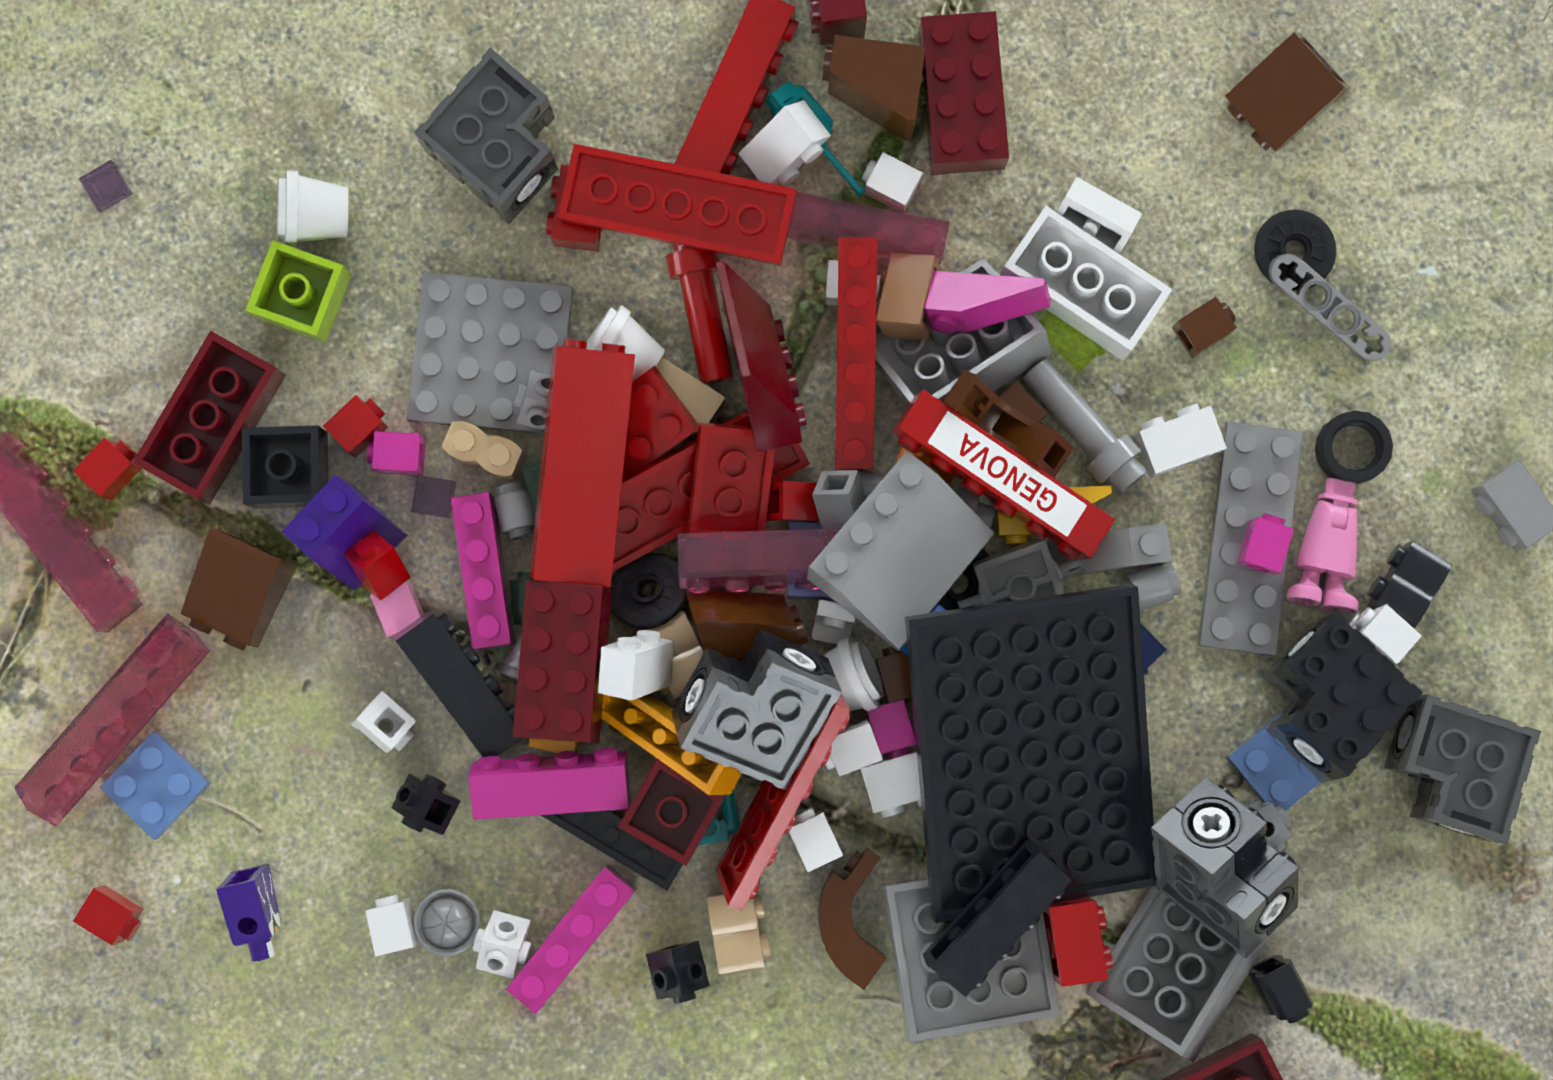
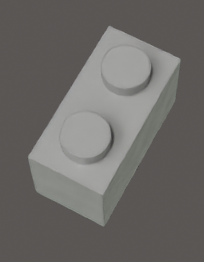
(1515, 506)

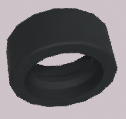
(1376, 429)

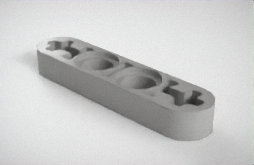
(1327, 309)

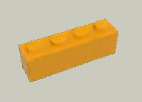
(652, 727)

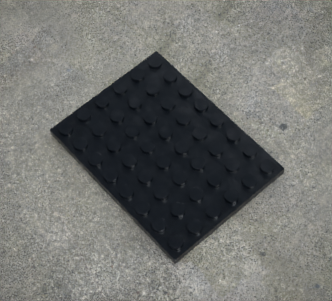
(1034, 735)

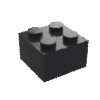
(283, 465)

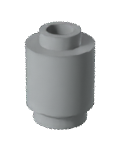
(514, 510)
(1155, 585)

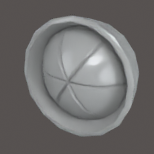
(446, 922)

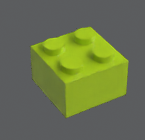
(298, 291)

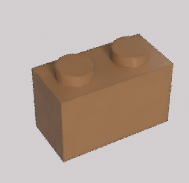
(904, 296)

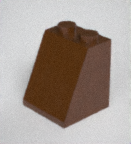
(876, 80)
(1285, 92)
(236, 589)
(733, 619)

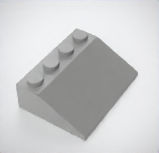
(935, 364)
(900, 550)
(1172, 975)

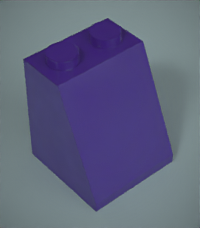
(335, 523)

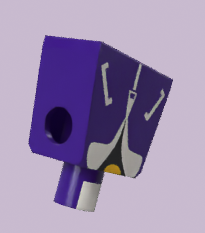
(251, 909)

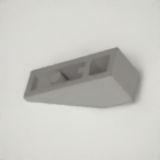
(1125, 549)

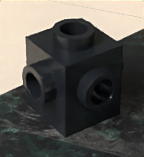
(425, 804)
(678, 971)

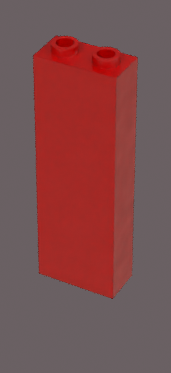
(582, 464)

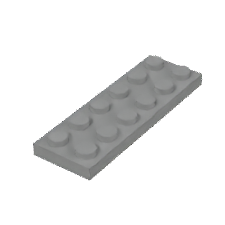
(1254, 479)

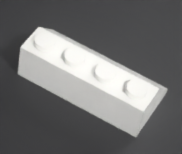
(1088, 283)

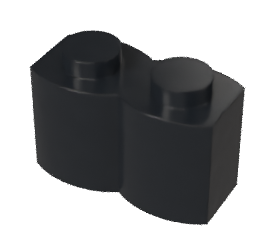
(1410, 582)
(1281, 989)

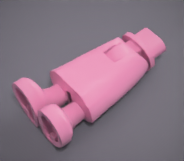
(1329, 549)

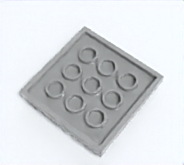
(479, 344)
(1014, 991)

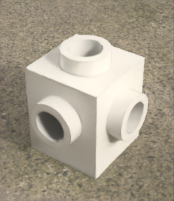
(503, 944)

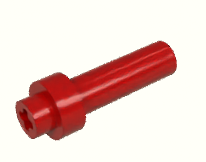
(702, 309)

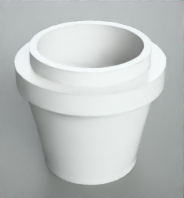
(310, 209)
(621, 329)
(856, 674)

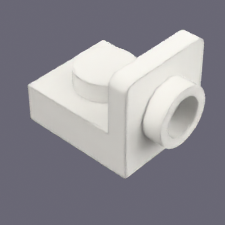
(832, 622)

